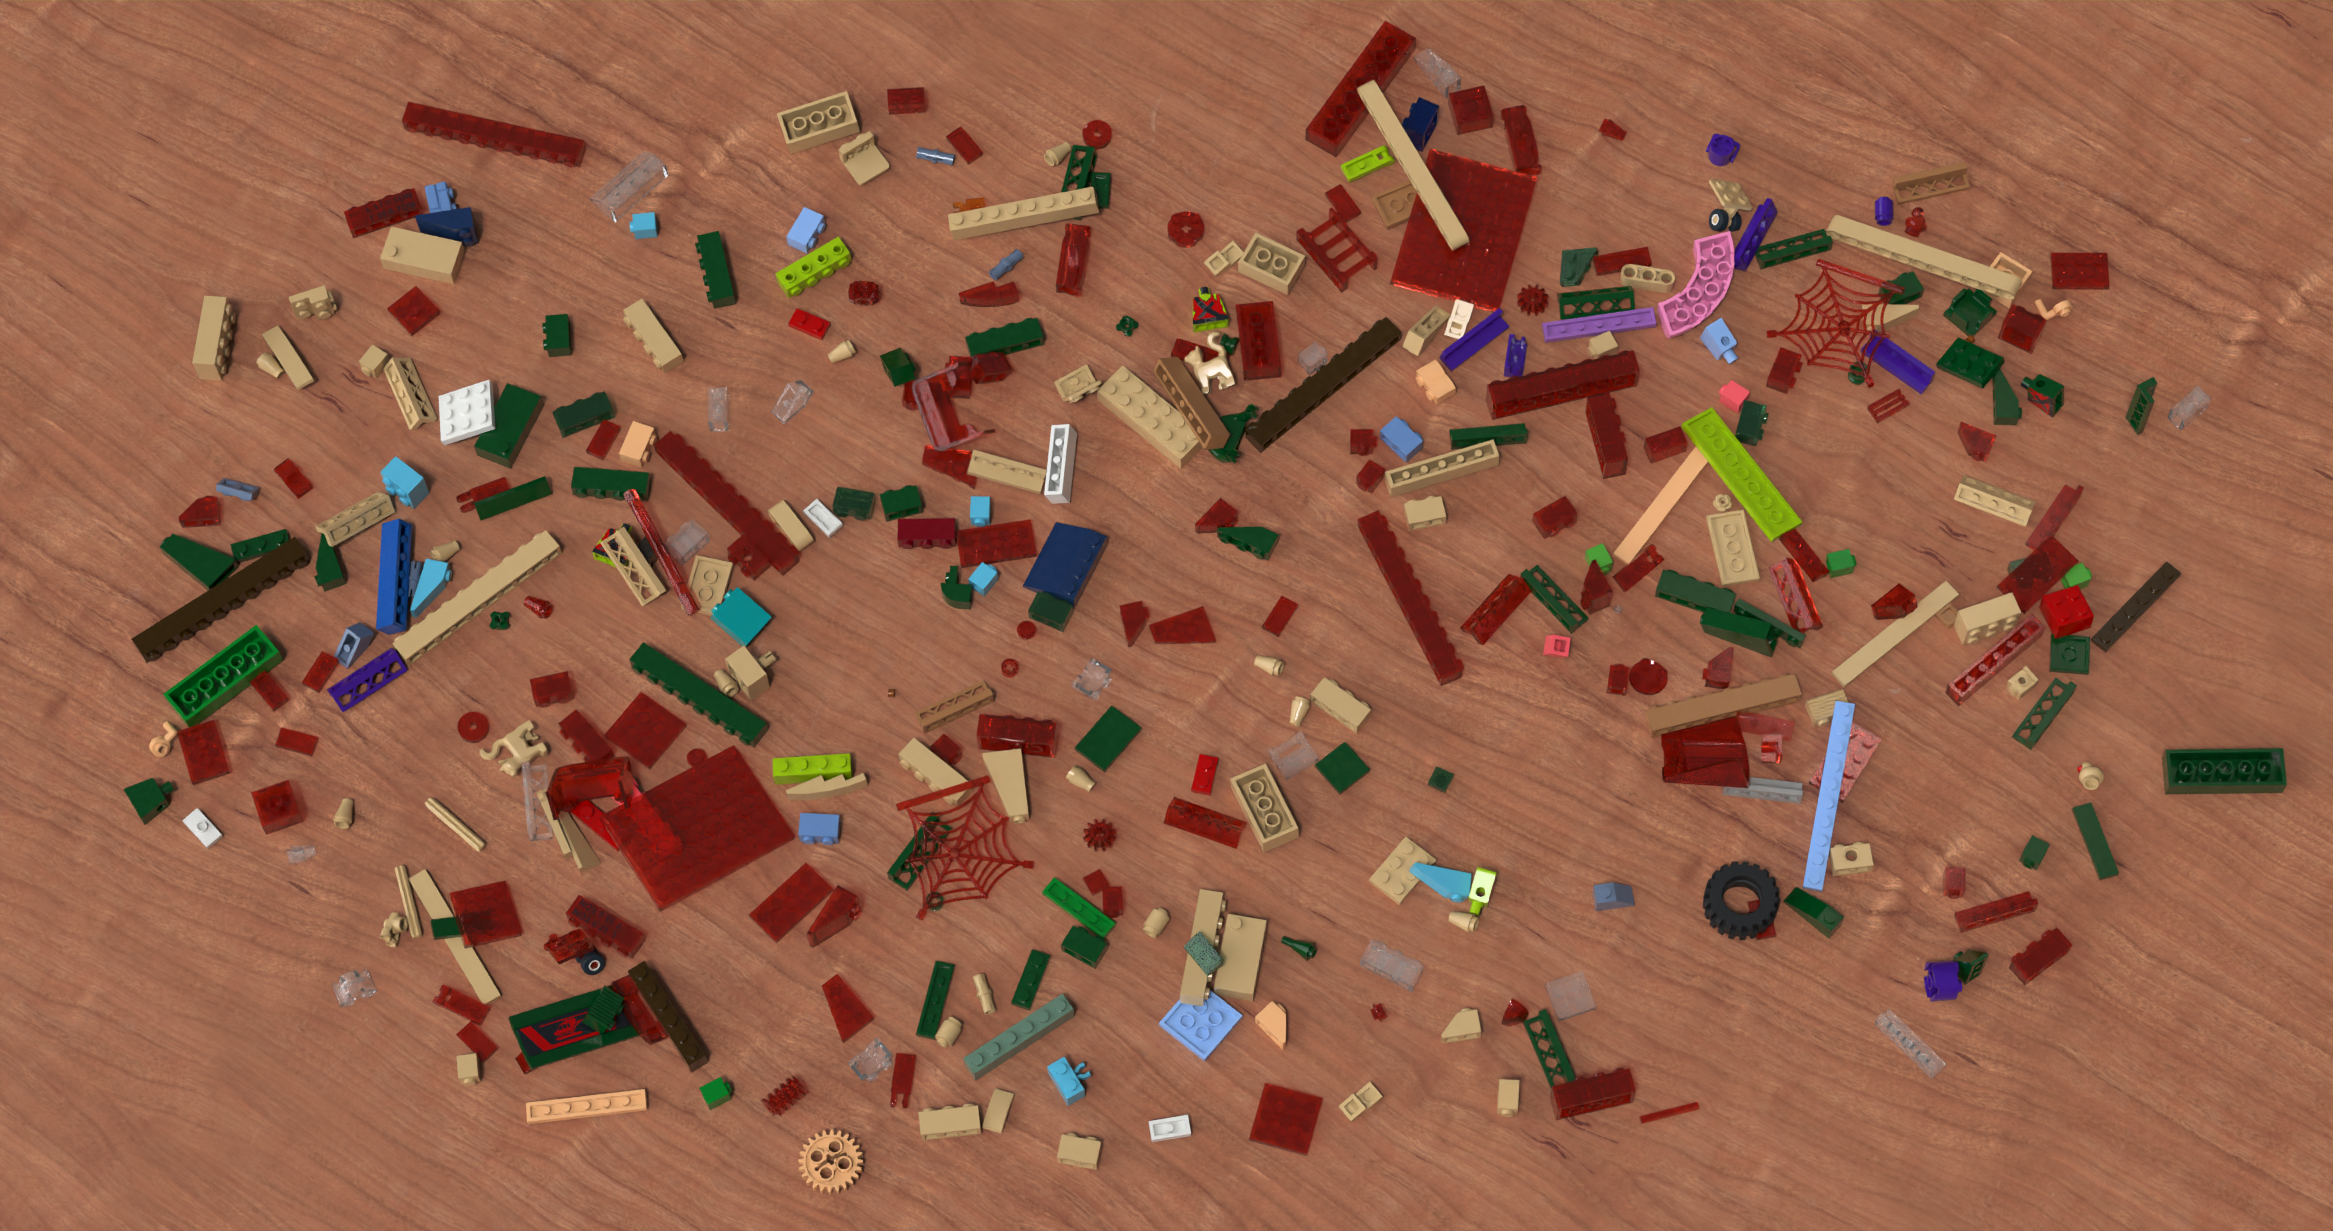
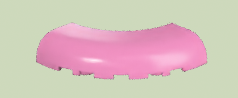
(1706, 288)

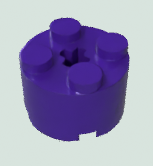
(1942, 980)

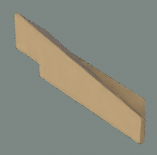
(569, 837)

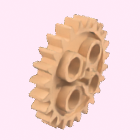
(839, 1176)

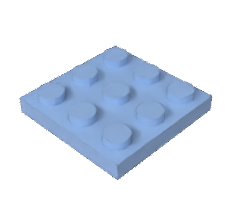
(1201, 1027)

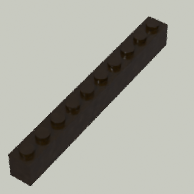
(1323, 384)
(220, 600)

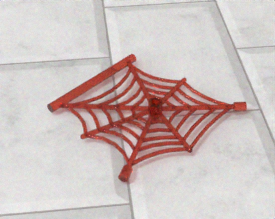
(1843, 326)
(941, 842)

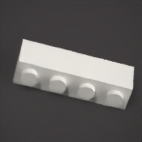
(1060, 464)

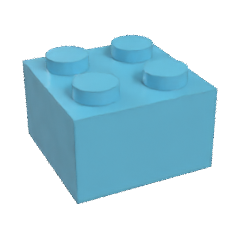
(404, 483)

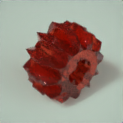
(863, 293)
(1525, 300)
(1099, 841)

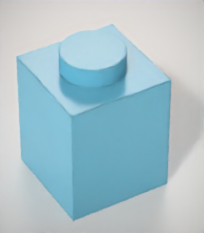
(644, 225)
(980, 511)
(983, 578)

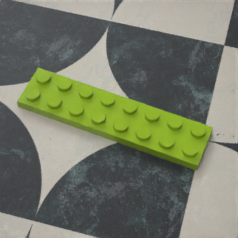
(1741, 474)

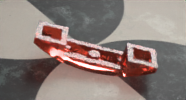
(637, 1013)

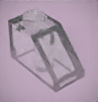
(792, 400)

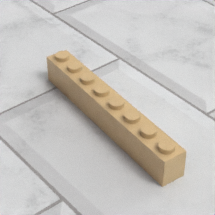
(1023, 213)

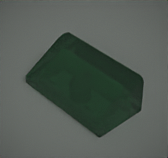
(1204, 954)

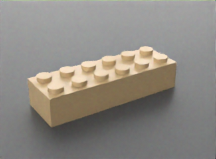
(1149, 416)

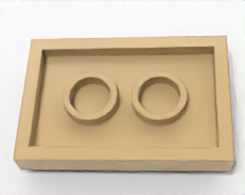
(709, 582)
(1394, 875)

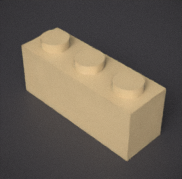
(1340, 704)
(949, 1122)

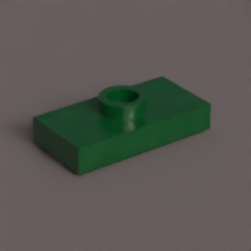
(1101, 185)

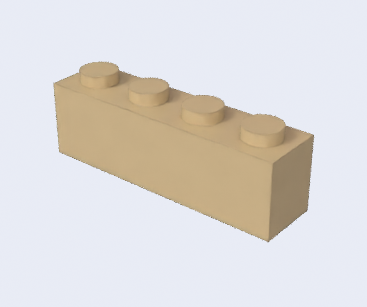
(653, 336)
(932, 770)

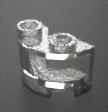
(1093, 679)
(352, 986)
(871, 1061)

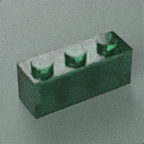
(583, 414)

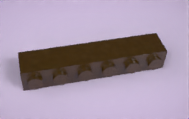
(668, 1016)

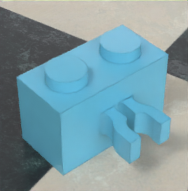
(1067, 1081)

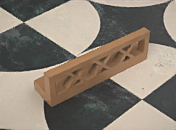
(1927, 177)
(955, 710)

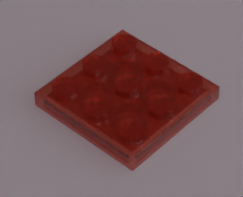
(645, 730)
(485, 914)
(1285, 1119)

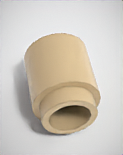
(1156, 922)
(948, 1032)

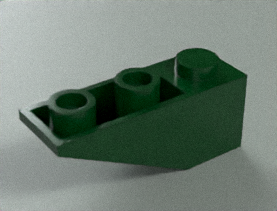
(1255, 540)

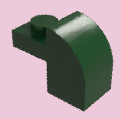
(955, 594)

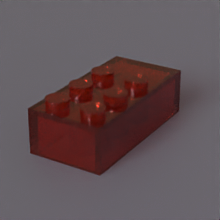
(1258, 340)
(1606, 434)
(1010, 733)
(1592, 1093)

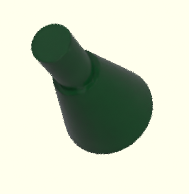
(1303, 948)

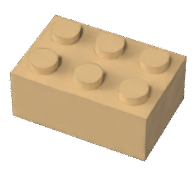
(1271, 263)
(1987, 619)

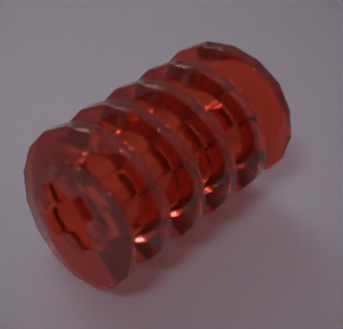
(783, 1096)

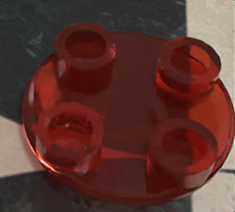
(1648, 677)

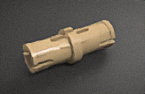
(984, 994)

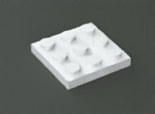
(466, 412)

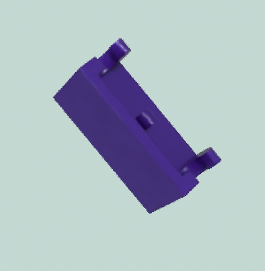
(1515, 356)

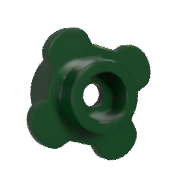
(1126, 320)
(503, 624)

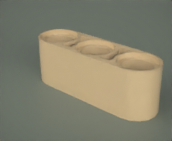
(1655, 284)
(790, 525)

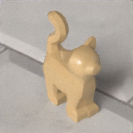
(1212, 369)
(517, 745)

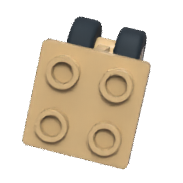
(1732, 198)

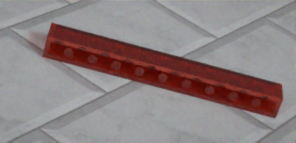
(494, 134)
(726, 501)
(1410, 598)

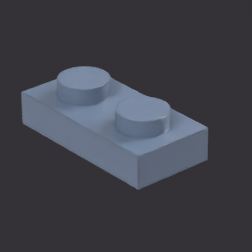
(234, 488)

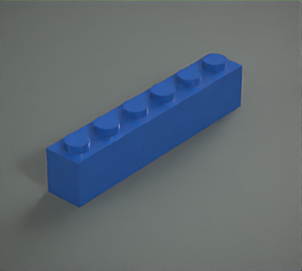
(394, 576)

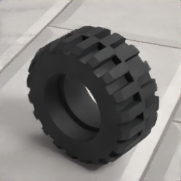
(1741, 876)

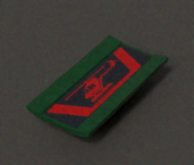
(558, 1031)

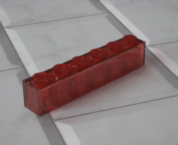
(1995, 660)

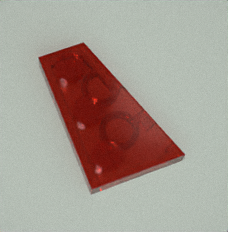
(1183, 629)
(846, 1008)

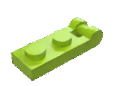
(1367, 163)

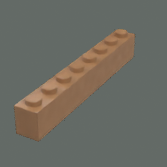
(1724, 704)

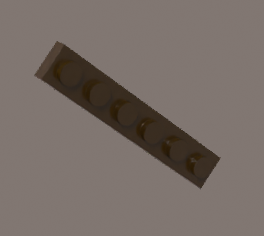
(2135, 607)

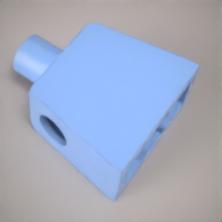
(1720, 341)

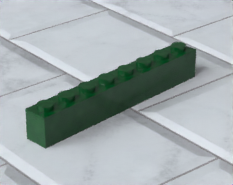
(698, 695)

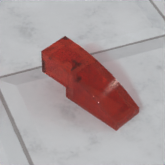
(989, 295)

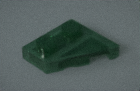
(1575, 265)

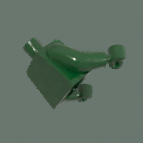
(1236, 427)

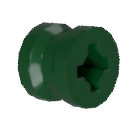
(1230, 344)
(1857, 380)

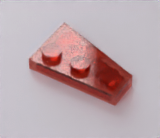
(950, 462)

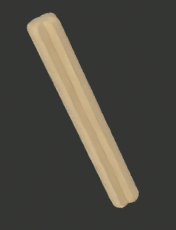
(455, 824)
(408, 901)

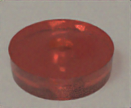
(1094, 127)
(477, 734)

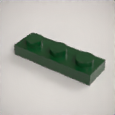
(258, 546)
(1030, 980)

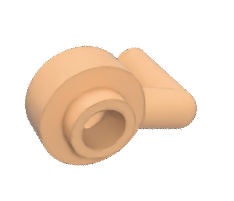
(2061, 309)
(164, 741)

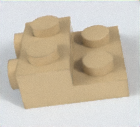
(313, 301)

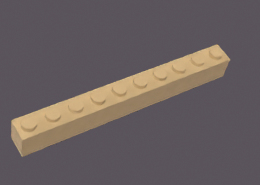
(476, 598)

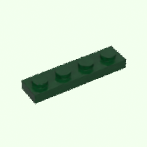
(1791, 636)

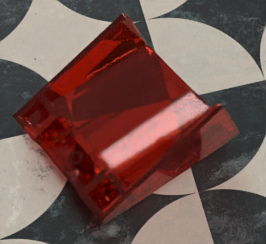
(1707, 755)

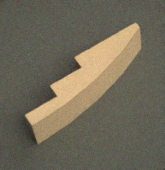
(287, 357)
(818, 789)

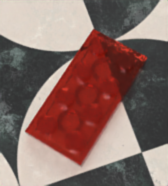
(996, 543)
(2038, 573)
(1859, 752)
(791, 902)

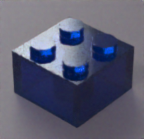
(1421, 122)

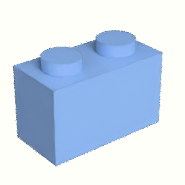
(806, 230)

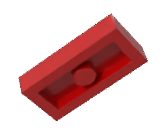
(809, 324)
(1204, 774)

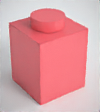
(1733, 396)
(1556, 646)

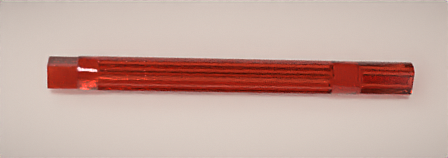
(661, 552)

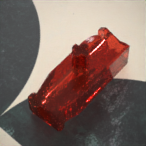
(1520, 140)
(1073, 259)

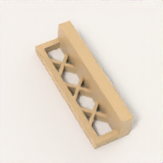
(405, 392)
(1006, 471)
(1994, 500)
(356, 518)
(639, 565)

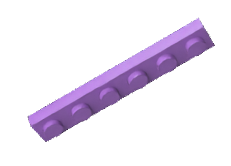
(1599, 324)

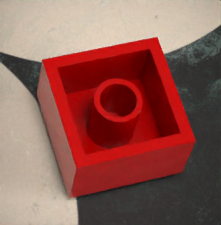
(2066, 611)

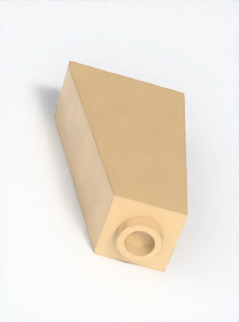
(1008, 780)

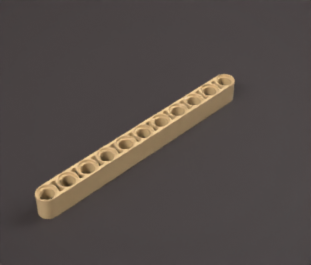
(1413, 165)
(1924, 257)

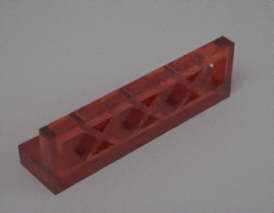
(2055, 516)
(1801, 593)
(1497, 610)
(1204, 823)
(1995, 911)

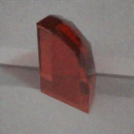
(1514, 1014)

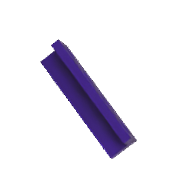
(1754, 234)
(1474, 340)
(1901, 364)
(362, 674)

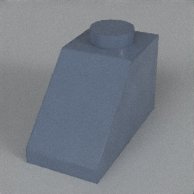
(353, 644)
(1612, 896)

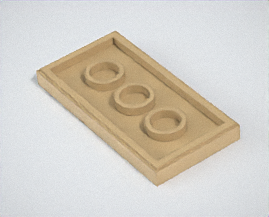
(1732, 548)

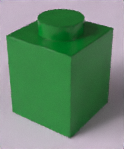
(1840, 563)
(716, 1093)

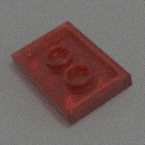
(2079, 271)
(203, 752)

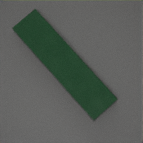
(512, 498)
(2095, 841)
(935, 1000)

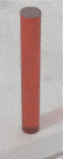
(1669, 1112)

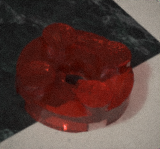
(1183, 219)

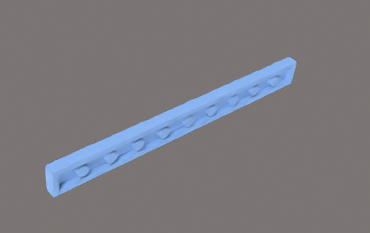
(1828, 796)

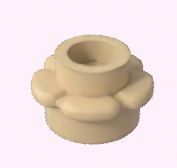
(1722, 507)

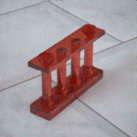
(1329, 266)

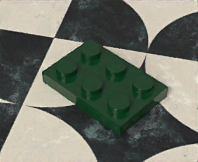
(1970, 362)

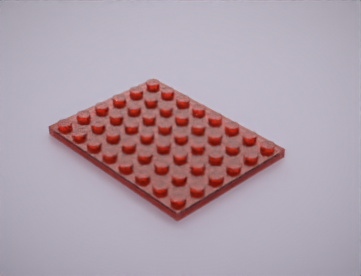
(1492, 211)
(697, 828)

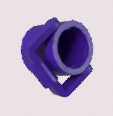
(1721, 150)

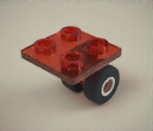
(576, 946)

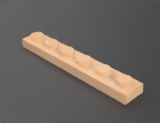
(586, 1106)

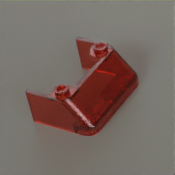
(938, 411)
(589, 782)

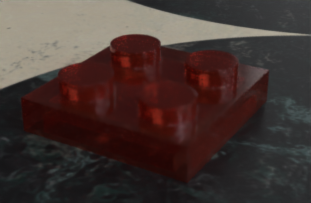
(413, 310)

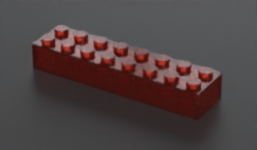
(1344, 108)
(1562, 384)

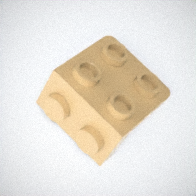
(863, 158)
(1076, 383)

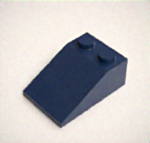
(450, 224)

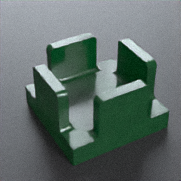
(1970, 311)

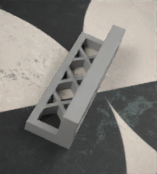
(1768, 790)

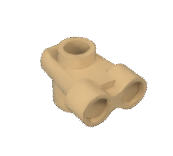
(392, 927)

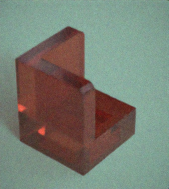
(1771, 748)

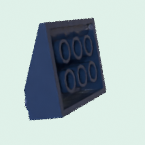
(1066, 562)

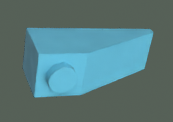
(430, 585)
(1447, 882)

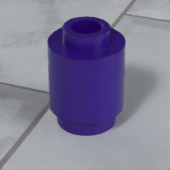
(1884, 211)

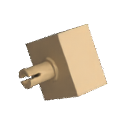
(749, 672)

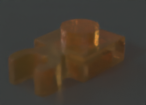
(971, 204)

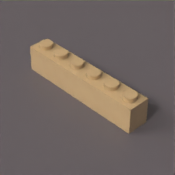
(1442, 468)
(1206, 921)

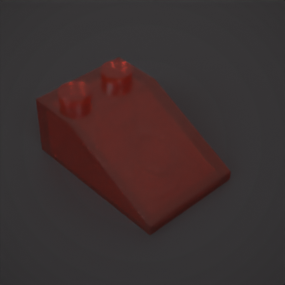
(835, 916)

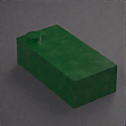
(514, 420)

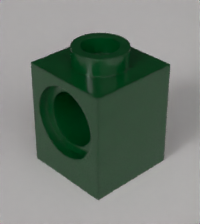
(2034, 853)

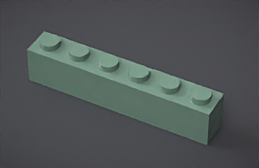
(1018, 1037)

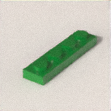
(1078, 908)

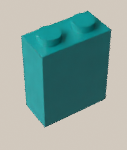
(740, 617)

